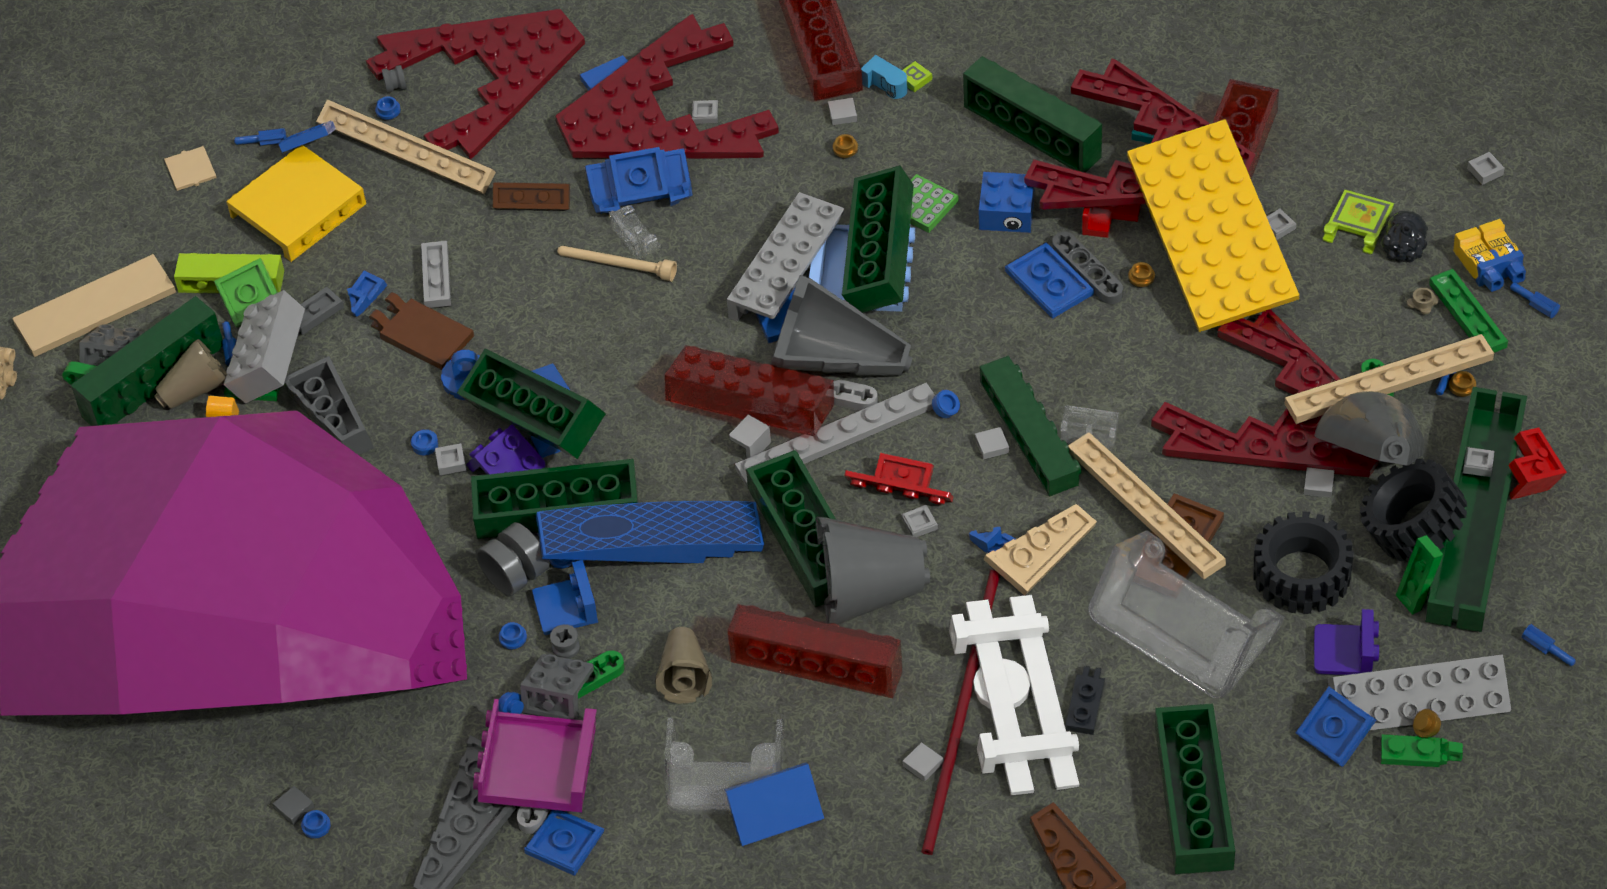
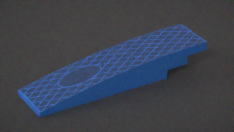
(650, 531)

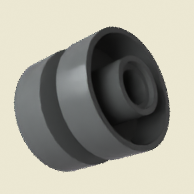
(512, 559)

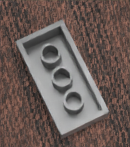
(264, 346)

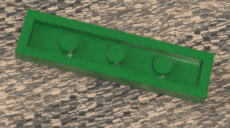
(1467, 309)

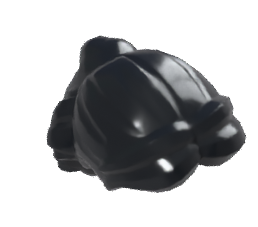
(1405, 236)

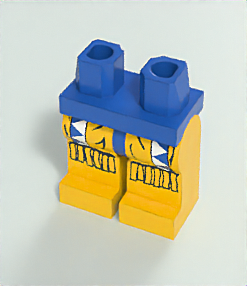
(1489, 255)

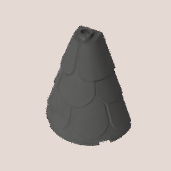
(836, 337)
(1373, 427)

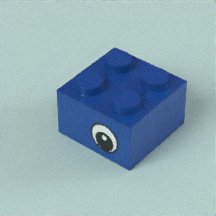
(1006, 203)

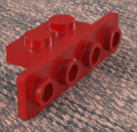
(902, 475)

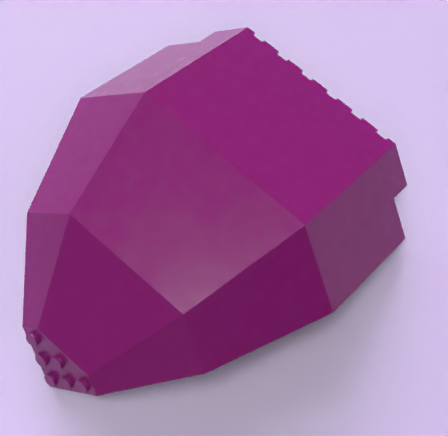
(219, 574)

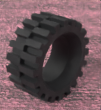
(1403, 491)
(1307, 536)

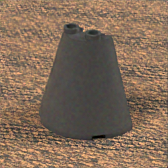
(868, 568)

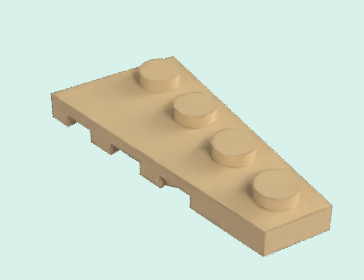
(1034, 554)

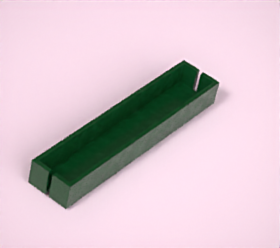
(1468, 561)

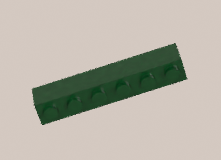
(1029, 425)

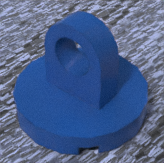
(457, 370)

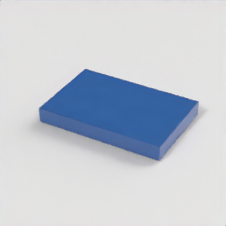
(1049, 280)
(774, 804)

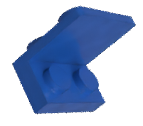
(566, 601)

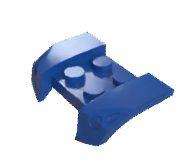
(639, 178)

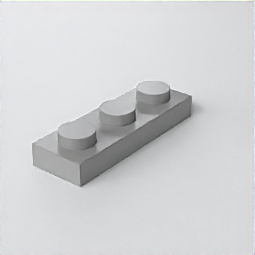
(436, 274)

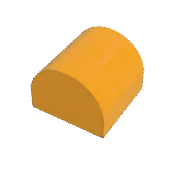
(221, 406)

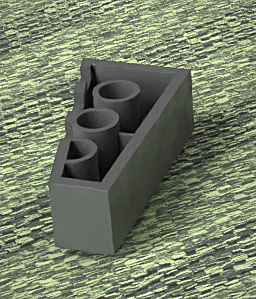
(328, 404)

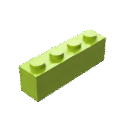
(198, 271)

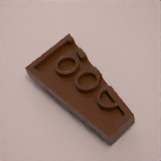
(1071, 854)

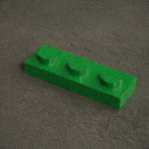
(1419, 574)

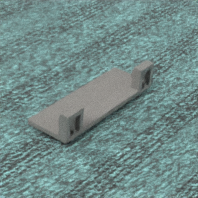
(784, 257)
(1447, 688)

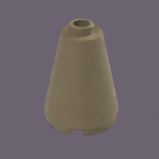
(190, 376)
(683, 668)

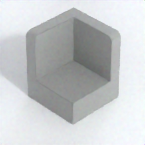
(751, 435)

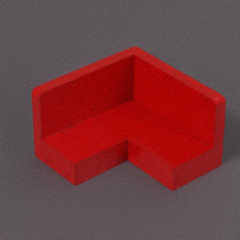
(1098, 218)
(1538, 468)

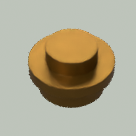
(845, 146)
(1141, 274)
(1462, 383)
(1426, 723)

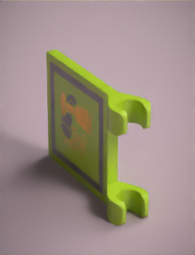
(1359, 216)

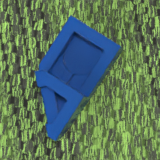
(365, 291)
(990, 540)

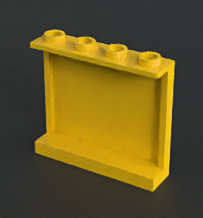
(298, 201)

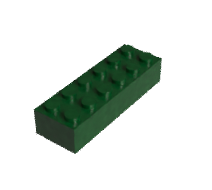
(1032, 115)
(878, 239)
(135, 370)
(531, 403)
(519, 495)
(790, 505)
(1194, 789)

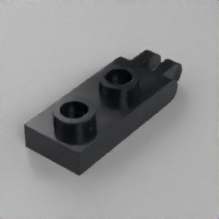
(1085, 702)

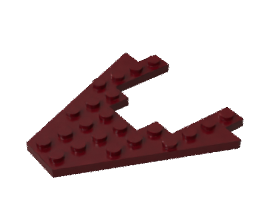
(516, 50)
(1157, 116)
(625, 117)
(1257, 443)

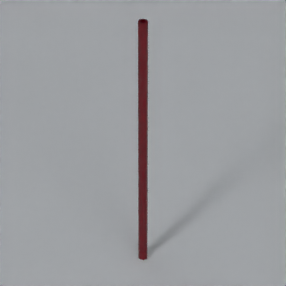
(956, 731)

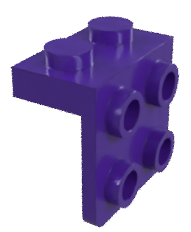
(505, 453)
(1346, 647)

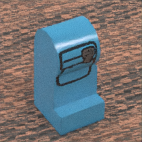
(885, 76)

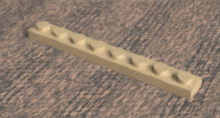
(407, 147)
(1392, 376)
(1147, 506)

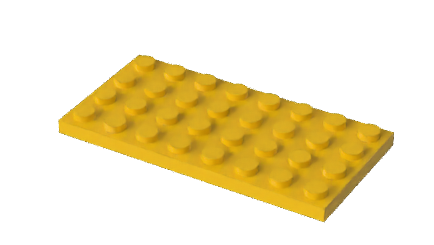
(1212, 225)

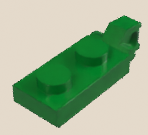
(1419, 751)

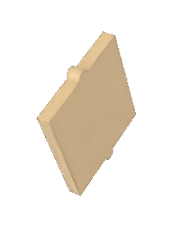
(190, 168)

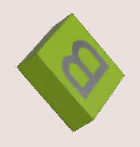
(917, 76)

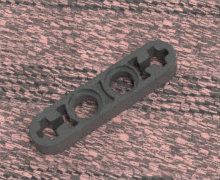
(1091, 266)

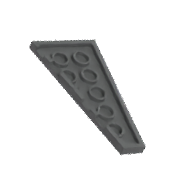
(462, 829)

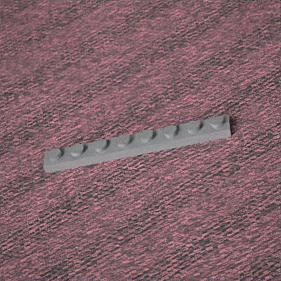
(849, 429)

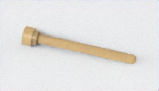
(664, 269)

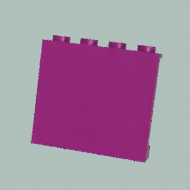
(535, 760)

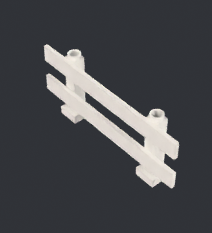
(1011, 747)

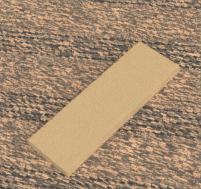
(93, 305)

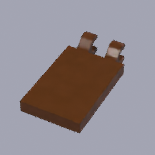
(421, 331)

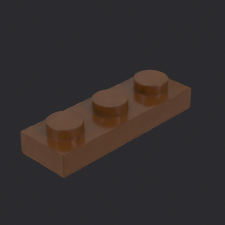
(531, 195)

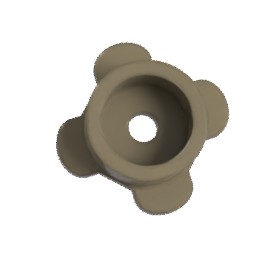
(1420, 295)

